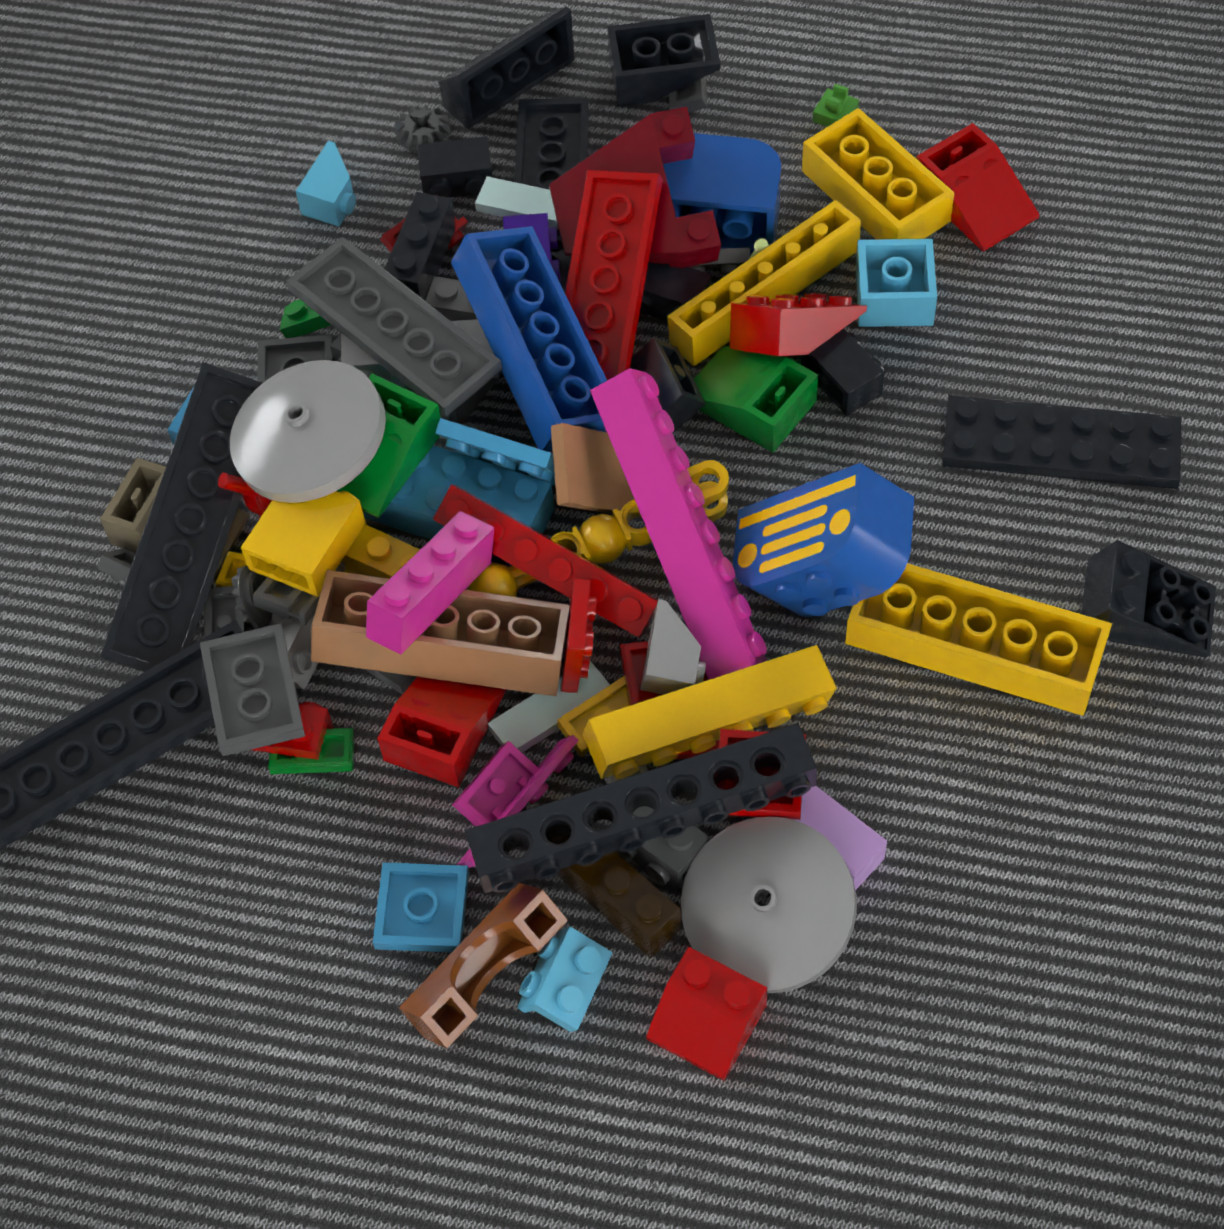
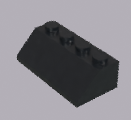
(509, 68)

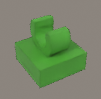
(834, 106)

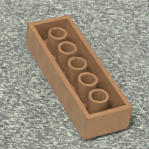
(474, 641)

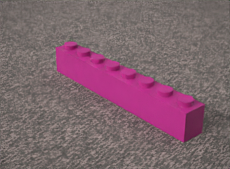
(678, 523)

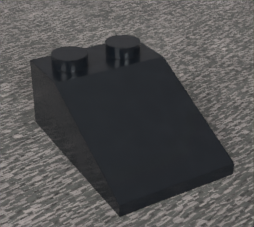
(660, 57)

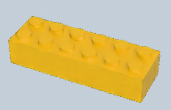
(983, 637)

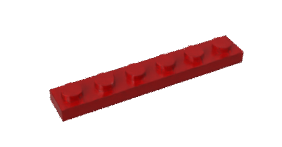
(553, 562)

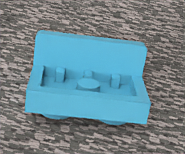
(564, 978)

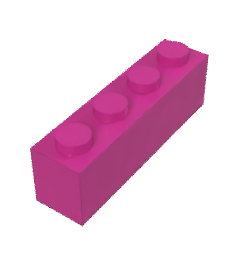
(429, 582)

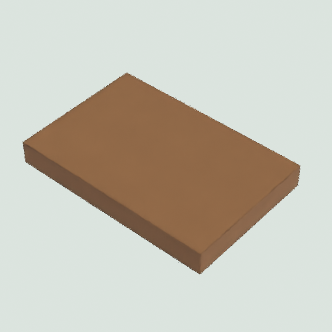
(587, 470)

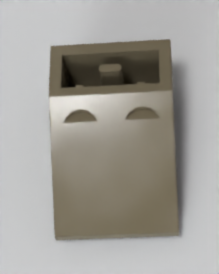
(132, 503)

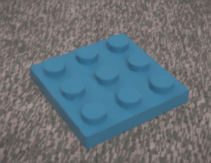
(499, 450)

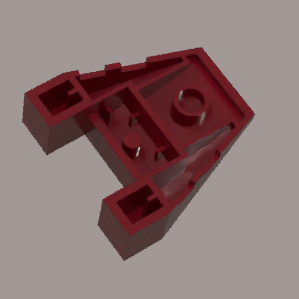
(644, 149)

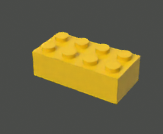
(876, 179)

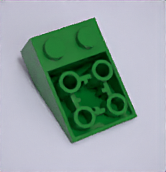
(757, 394)
(405, 443)

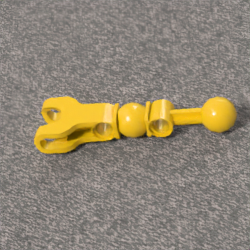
(605, 536)

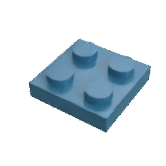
(421, 907)

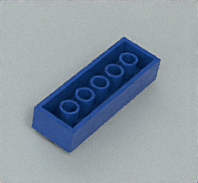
(531, 329)

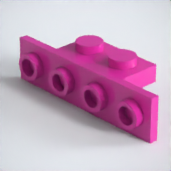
(508, 785)

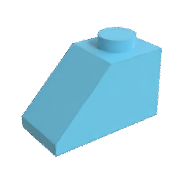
(327, 188)

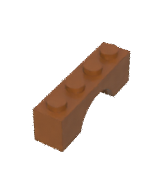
(449, 996)

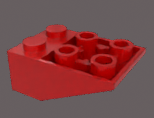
(987, 193)
(789, 324)
(438, 727)

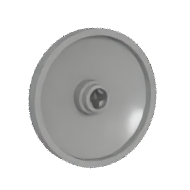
(307, 431)
(808, 910)

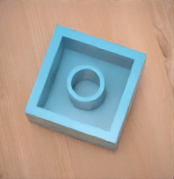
(896, 282)

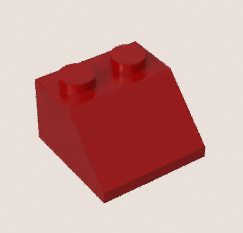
(707, 1013)

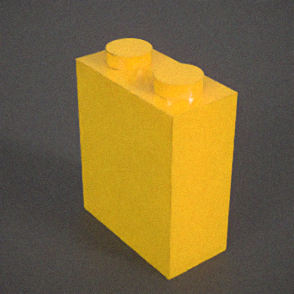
(304, 539)

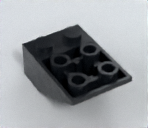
(1149, 601)

